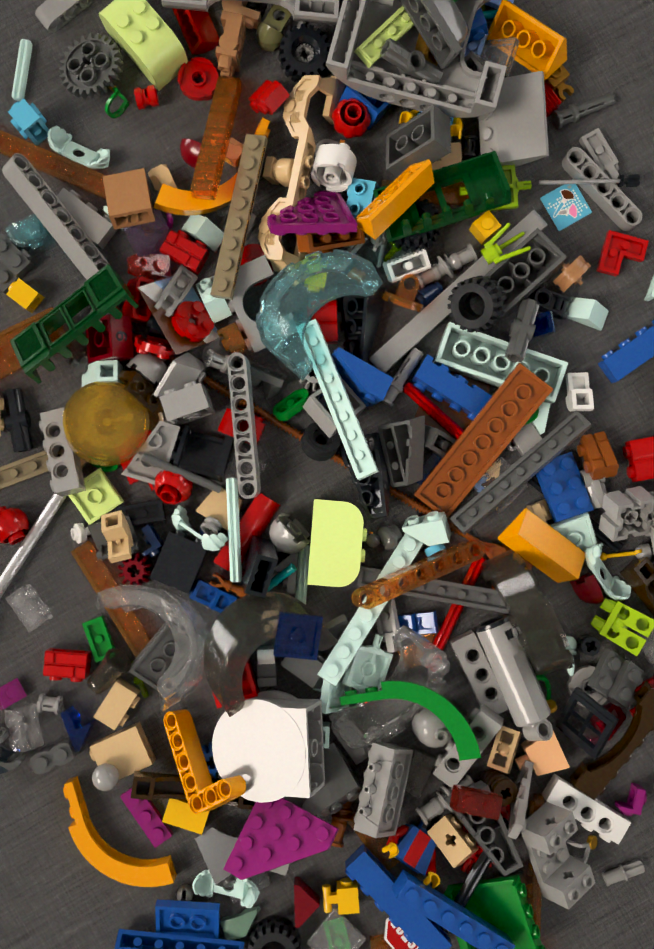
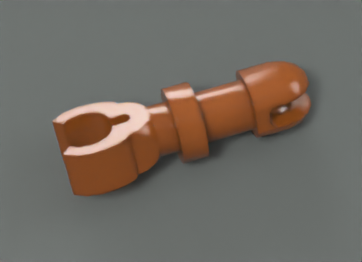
(228, 585)

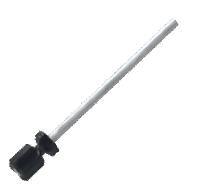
(631, 180)

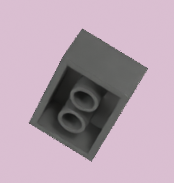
(418, 140)

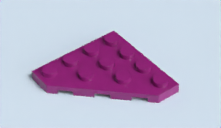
(318, 215)
(278, 836)

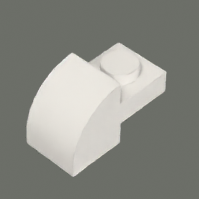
(579, 394)

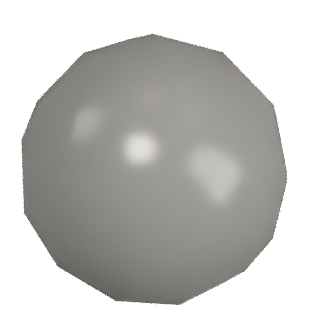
(105, 777)

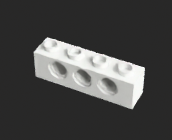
(615, 824)

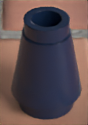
(428, 293)

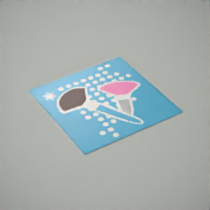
(565, 205)

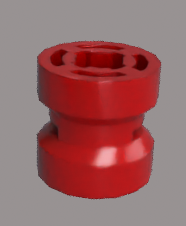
(141, 97)

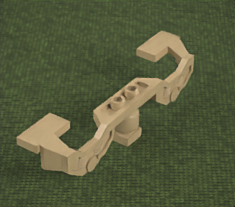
(296, 172)

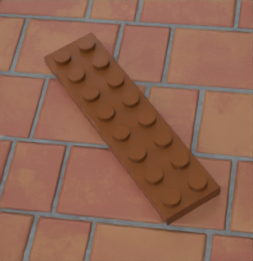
(483, 440)

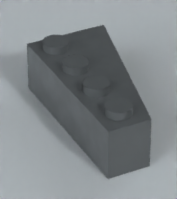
(491, 837)

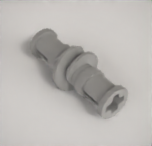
(447, 266)
(437, 804)

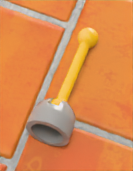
(640, 551)

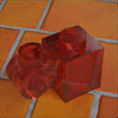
(151, 266)

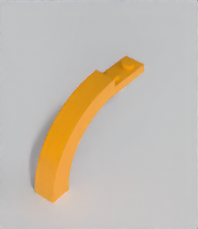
(181, 201)
(104, 857)

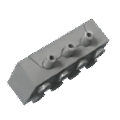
(383, 790)

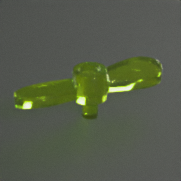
(389, 255)
(145, 694)

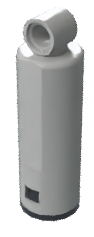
(515, 678)

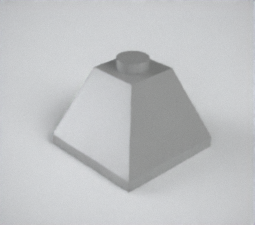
(180, 372)

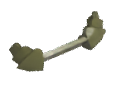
(270, 30)

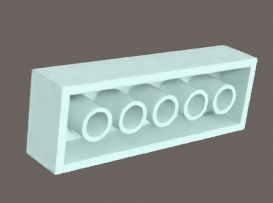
(485, 360)

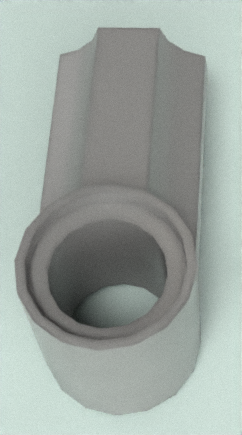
(594, 488)

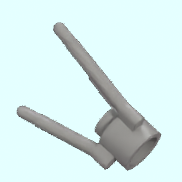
(381, 240)

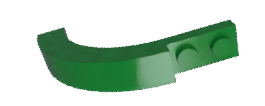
(430, 699)

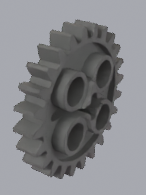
(91, 66)

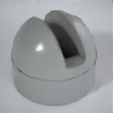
(189, 892)

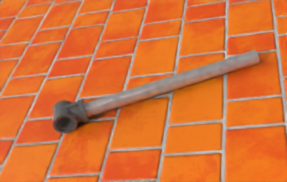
(30, 541)

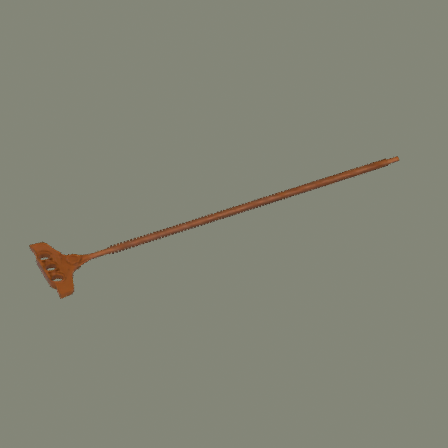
(491, 549)

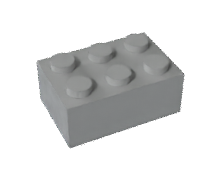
(187, 403)

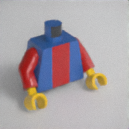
(415, 850)

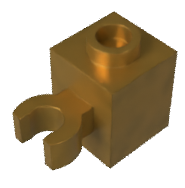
(557, 83)

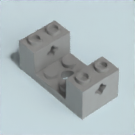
(558, 874)

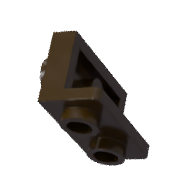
(140, 389)

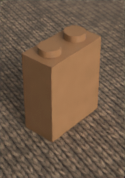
(128, 198)

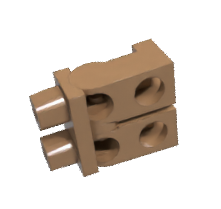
(230, 43)

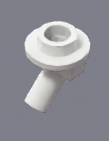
(79, 533)

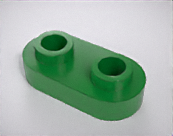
(291, 405)

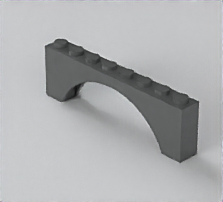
(339, 788)

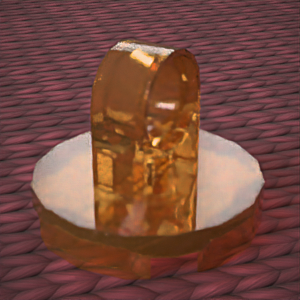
(405, 297)

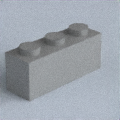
(96, 227)

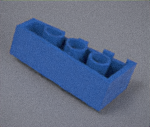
(450, 388)

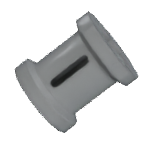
(50, 704)

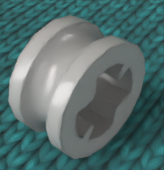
(211, 526)

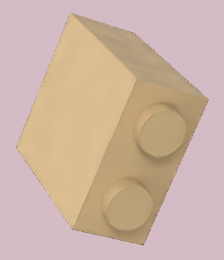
(125, 750)

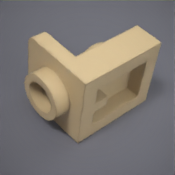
(540, 509)

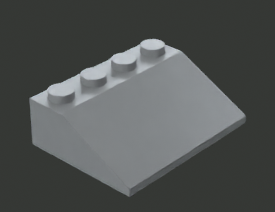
(518, 123)

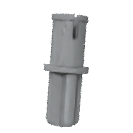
(623, 872)

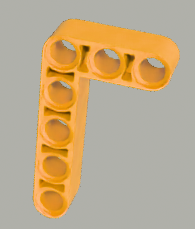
(192, 767)

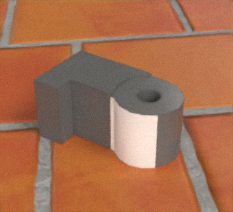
(266, 666)

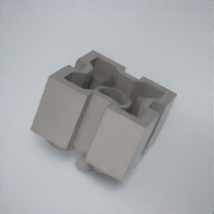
(626, 513)

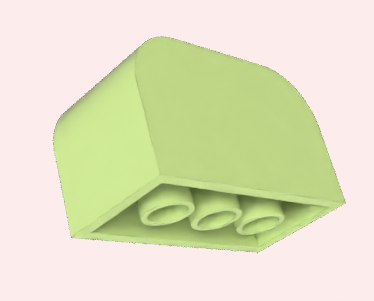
(145, 39)
(335, 543)

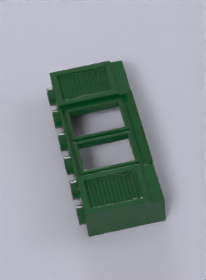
(485, 187)
(103, 293)

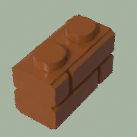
(598, 456)

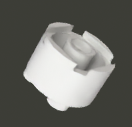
(334, 167)

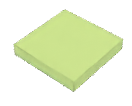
(98, 498)

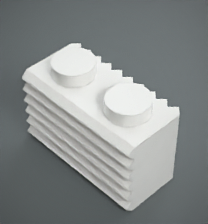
(410, 263)

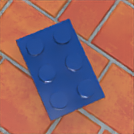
(564, 488)
(188, 918)

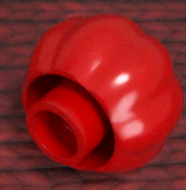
(345, 122)
(174, 489)
(13, 525)

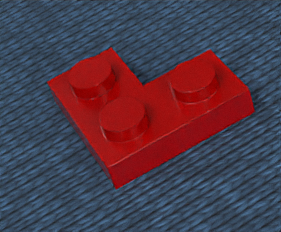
(617, 247)

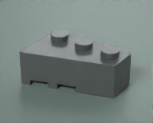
(403, 450)

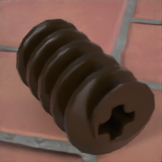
(500, 784)

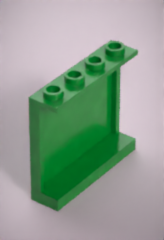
(504, 906)

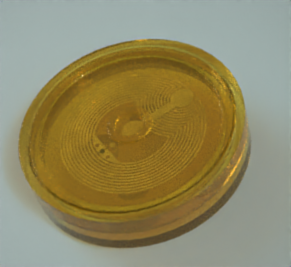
(105, 424)

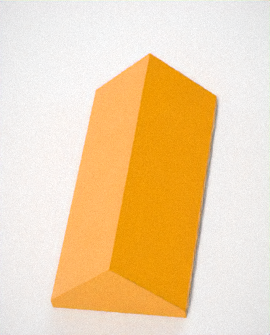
(539, 45)
(396, 199)
(543, 547)

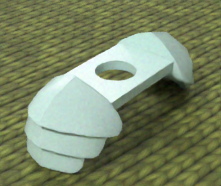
(62, 144)
(209, 542)
(612, 586)
(243, 889)

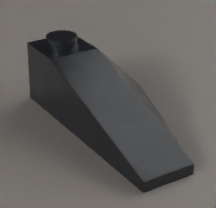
(360, 321)
(375, 488)

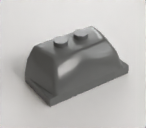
(439, 26)
(528, 271)

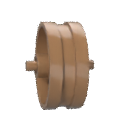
(572, 273)

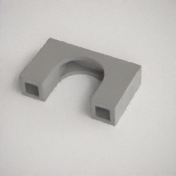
(249, 275)

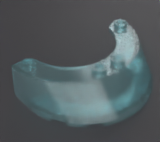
(300, 292)

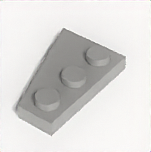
(158, 444)
(519, 806)

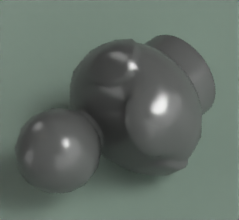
(386, 535)

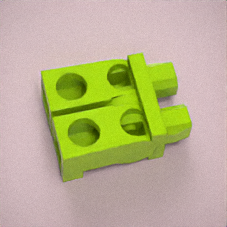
(617, 623)

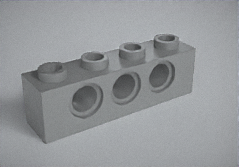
(74, 480)
(461, 645)
(452, 772)

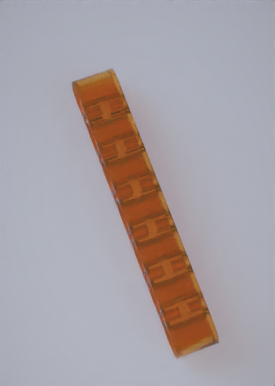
(216, 138)
(409, 574)

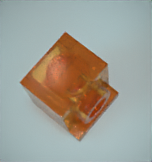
(232, 339)

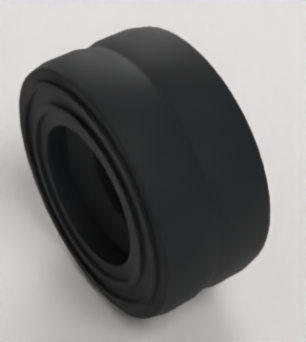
(313, 449)

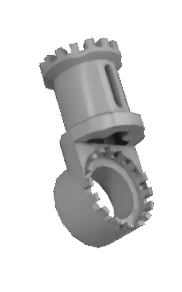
(218, 361)

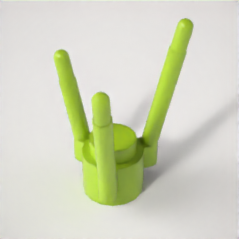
(492, 252)

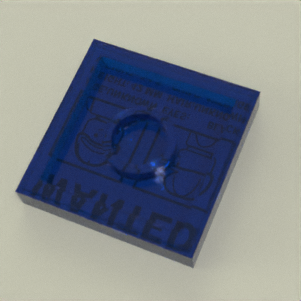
(298, 635)

